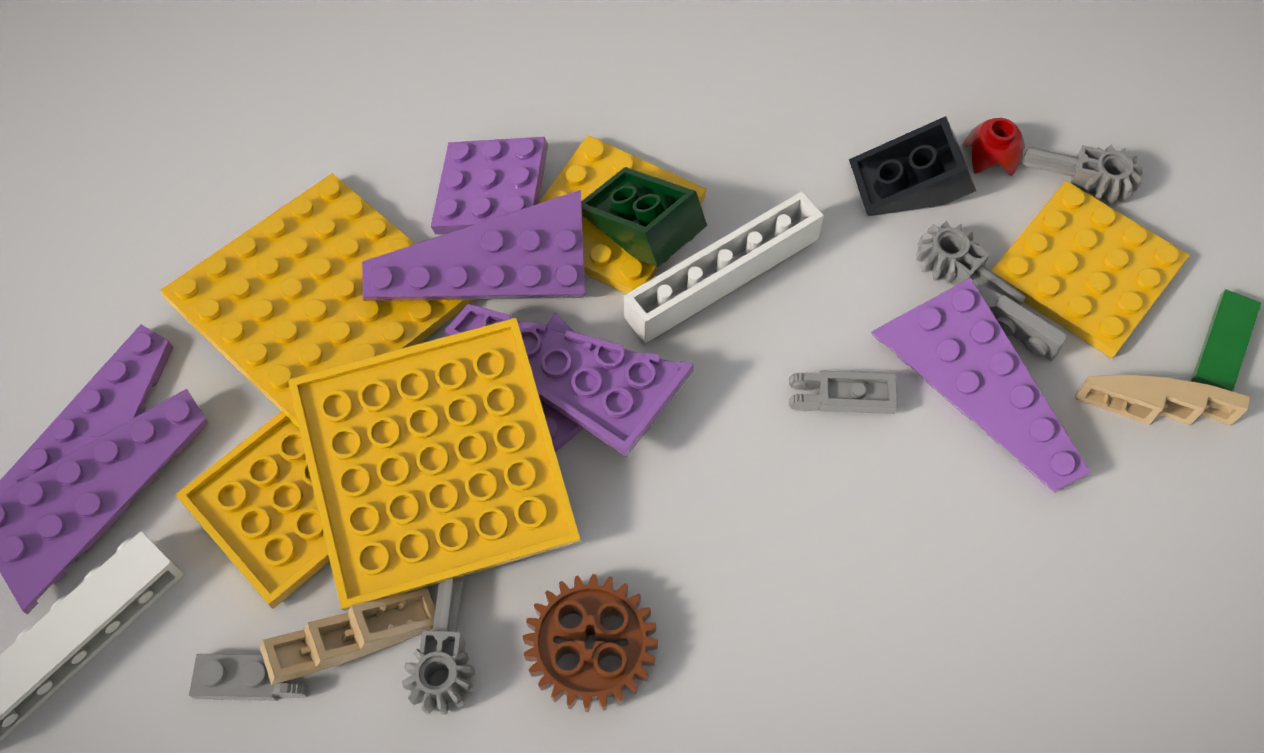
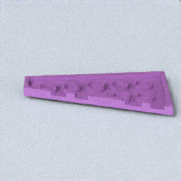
(507, 257)
(974, 366)
(103, 404)
(79, 497)

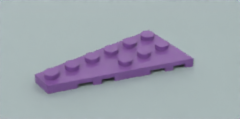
(591, 380)

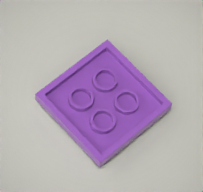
(488, 181)

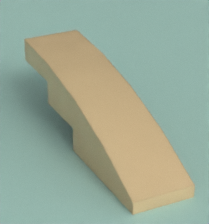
(1148, 396)
(348, 636)

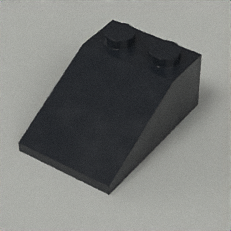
(913, 171)

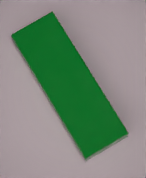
(1226, 340)

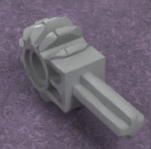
(1098, 171)
(964, 262)
(441, 651)

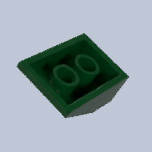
(645, 215)

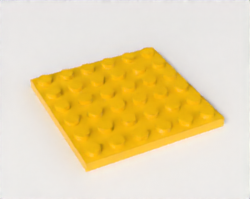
(292, 293)
(431, 463)

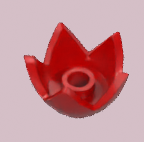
(996, 142)

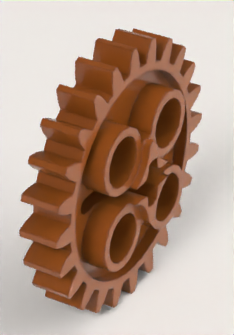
(588, 680)

